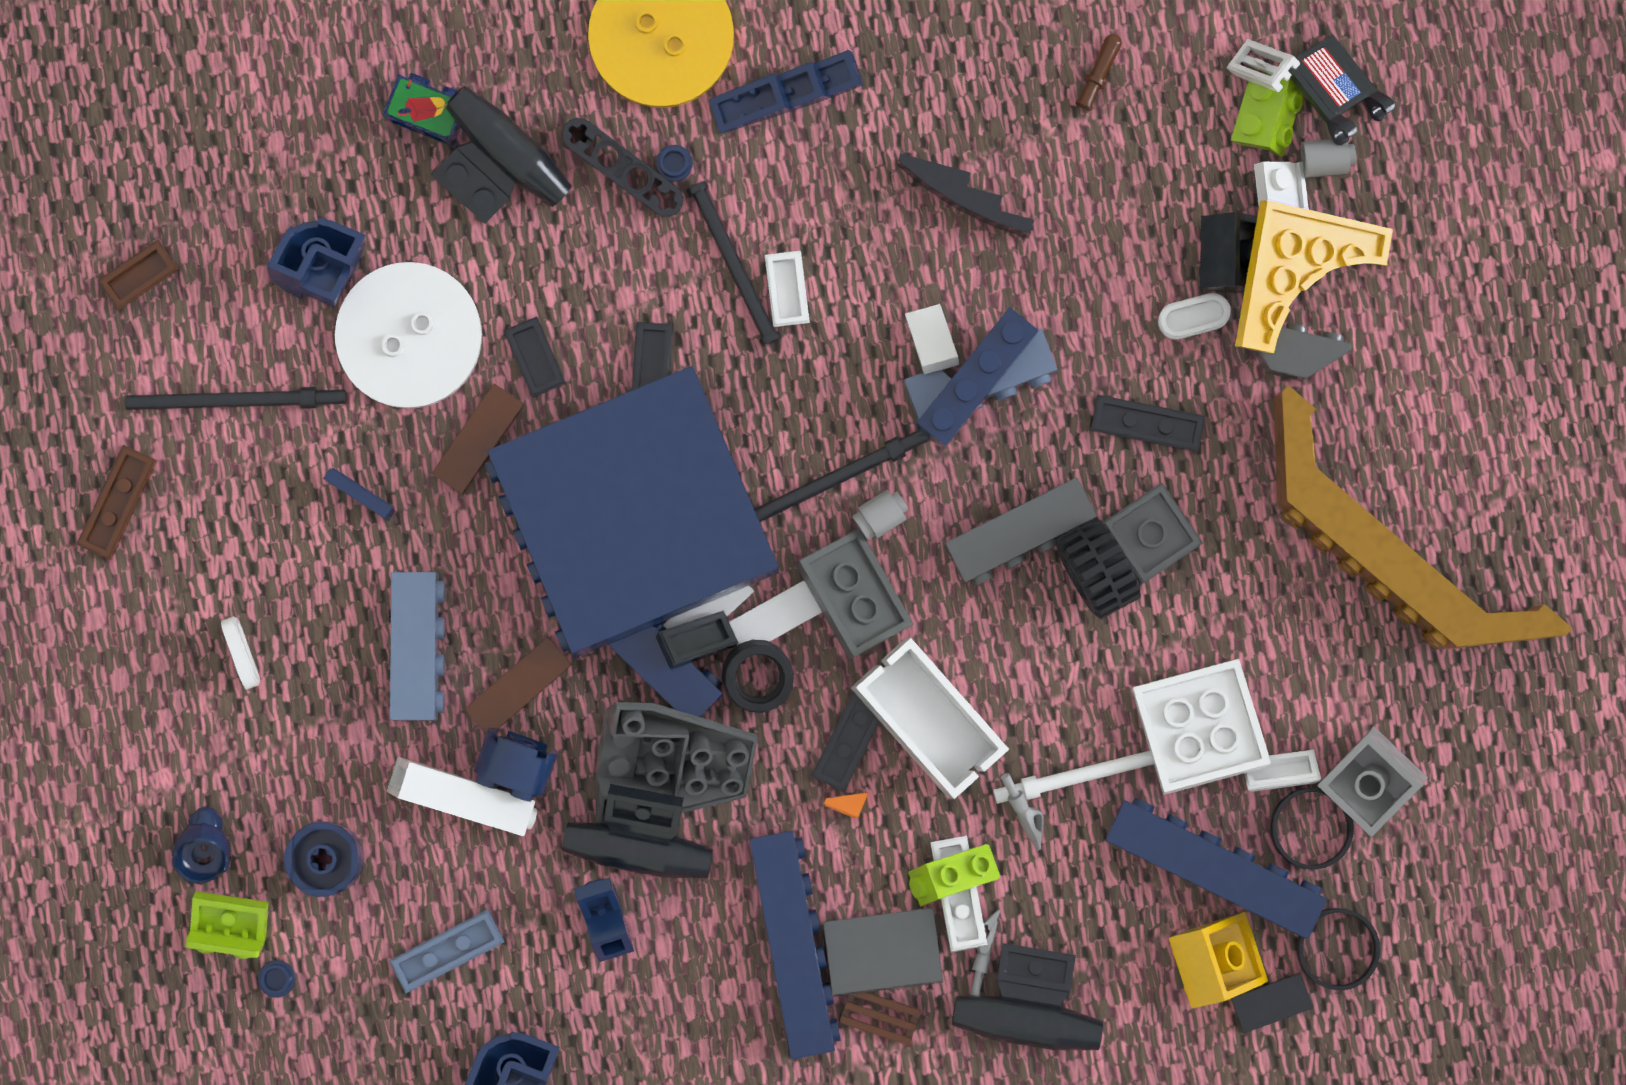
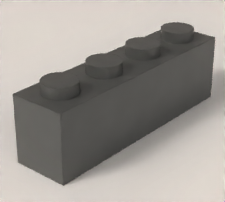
(1019, 531)

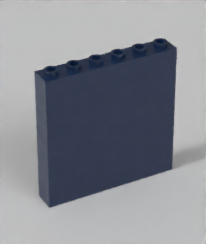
(631, 512)

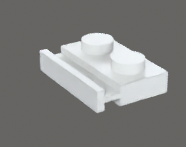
(1281, 183)

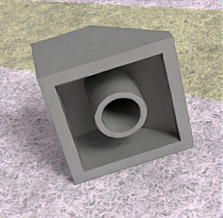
(1372, 781)

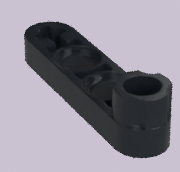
(619, 171)

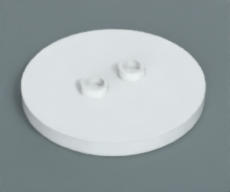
(408, 335)

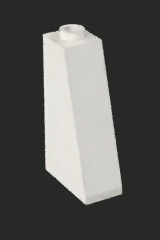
(460, 797)

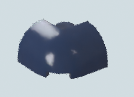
(316, 260)
(513, 1061)

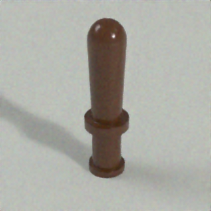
(1095, 80)

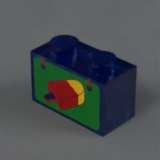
(422, 109)

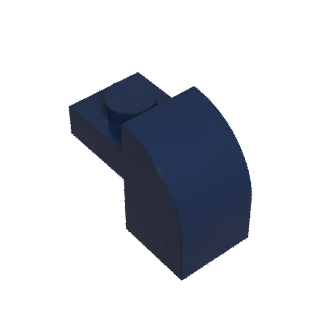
(604, 919)

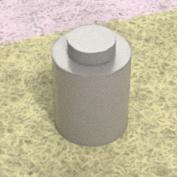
(1326, 158)

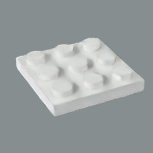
(1201, 726)

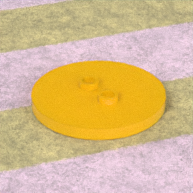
(661, 48)

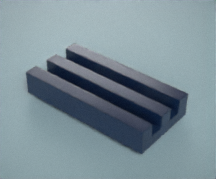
(359, 493)

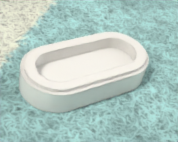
(1194, 316)
(240, 652)

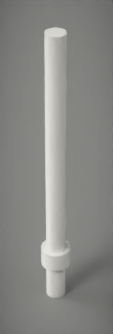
(1033, 787)

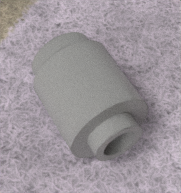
(880, 514)

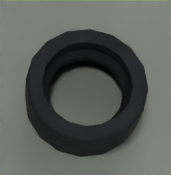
(775, 697)

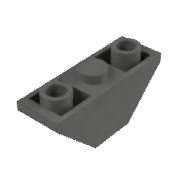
(1301, 353)

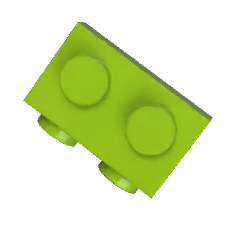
(1268, 117)
(227, 925)

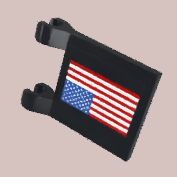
(1336, 85)

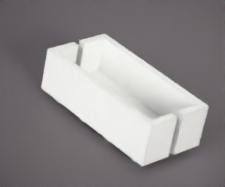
(929, 718)

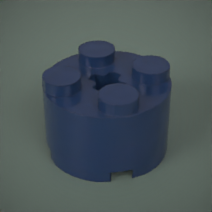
(515, 764)
(309, 874)

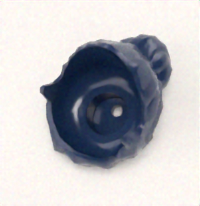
(202, 829)

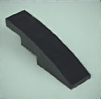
(951, 186)

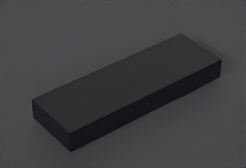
(1147, 423)
(846, 744)

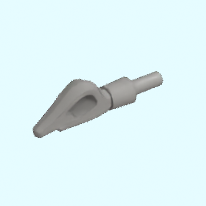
(1024, 812)
(982, 958)

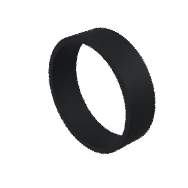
(1273, 828)
(1375, 959)

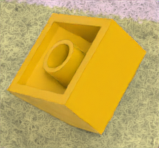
(1218, 960)

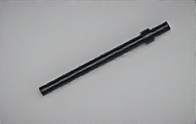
(307, 397)
(893, 450)

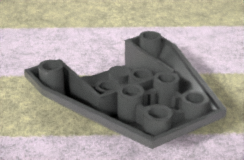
(672, 755)

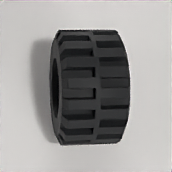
(1098, 568)

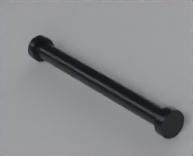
(733, 263)

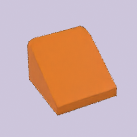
(849, 804)

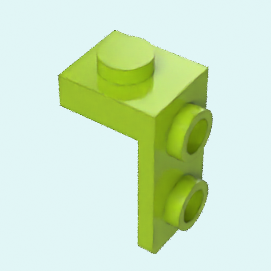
(953, 874)

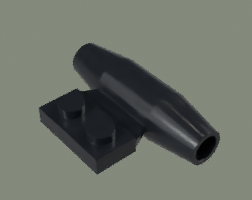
(497, 157)
(639, 836)
(1030, 1002)

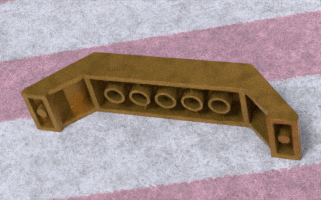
(1378, 554)

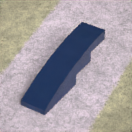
(786, 92)

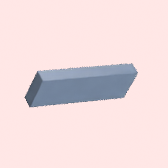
(446, 951)

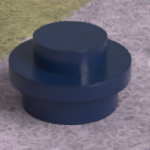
(674, 163)
(276, 978)

